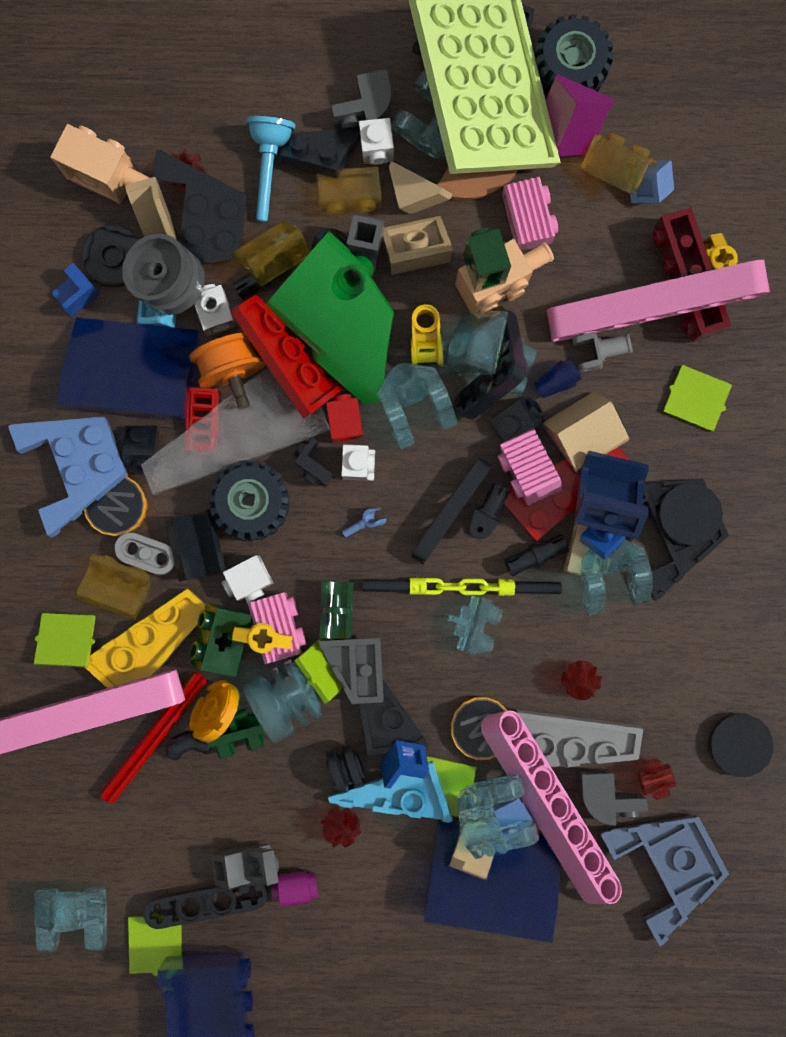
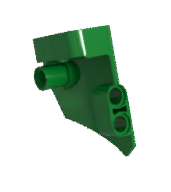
(339, 316)

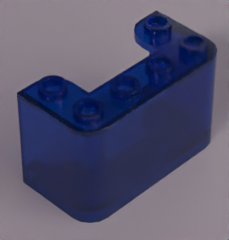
(207, 995)

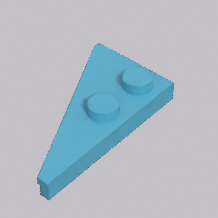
(407, 796)

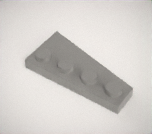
(582, 740)

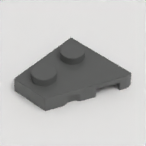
(357, 667)

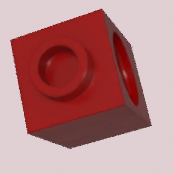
(344, 419)

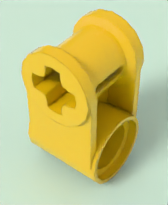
(426, 342)

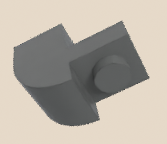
(373, 104)
(366, 239)
(598, 796)
(245, 866)

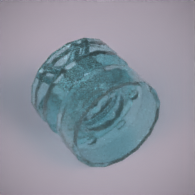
(280, 702)

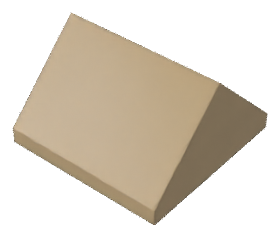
(417, 245)
(586, 427)

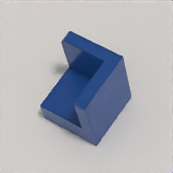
(75, 291)
(406, 760)

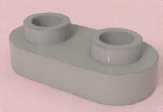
(146, 554)

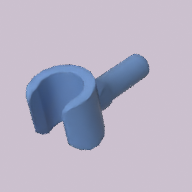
(367, 521)

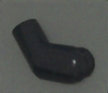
(184, 742)

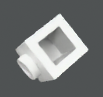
(376, 141)
(214, 310)
(247, 580)

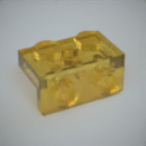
(617, 162)
(351, 190)
(114, 586)

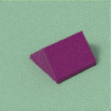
(575, 115)

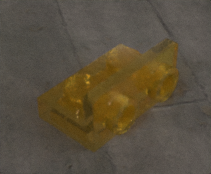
(273, 252)

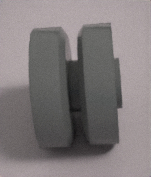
(163, 274)

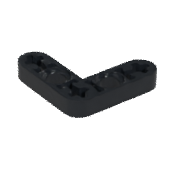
(509, 373)

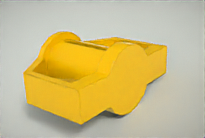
(719, 252)
(262, 638)

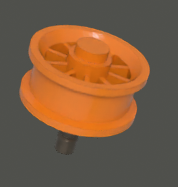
(228, 362)

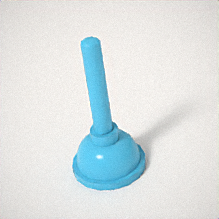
(269, 134)

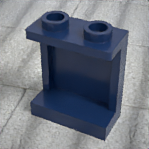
(611, 494)

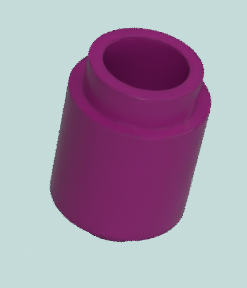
(295, 888)

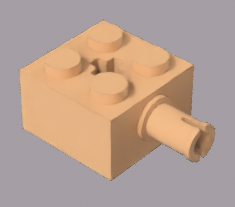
(95, 163)
(518, 278)

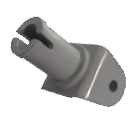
(604, 348)

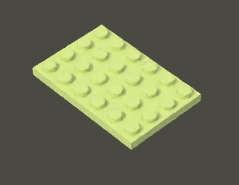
(484, 85)

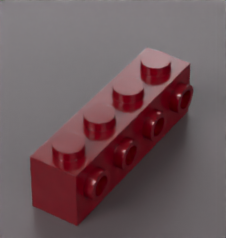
(684, 256)

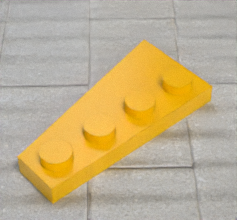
(147, 643)

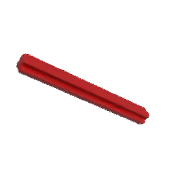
(152, 739)

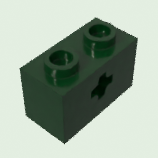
(486, 259)
(218, 655)

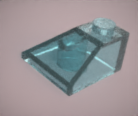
(477, 343)

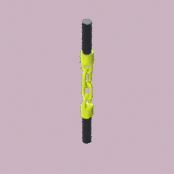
(504, 587)

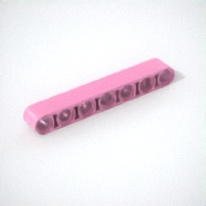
(659, 300)
(90, 710)
(552, 808)

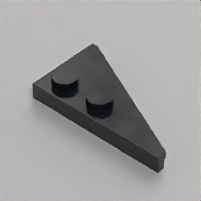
(387, 723)

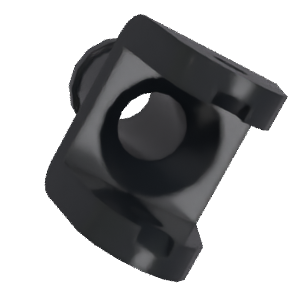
(487, 514)

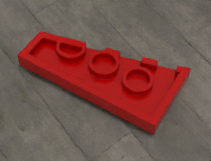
(284, 355)
(546, 513)

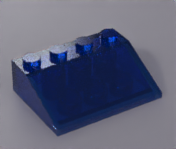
(128, 369)
(512, 901)

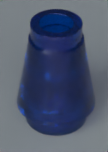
(558, 379)

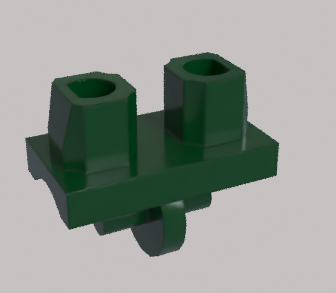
(336, 610)
(242, 727)

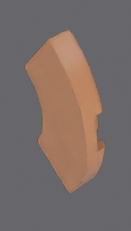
(476, 184)

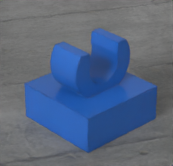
(601, 541)

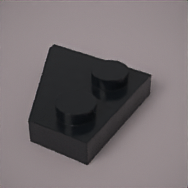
(320, 151)

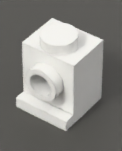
(358, 463)

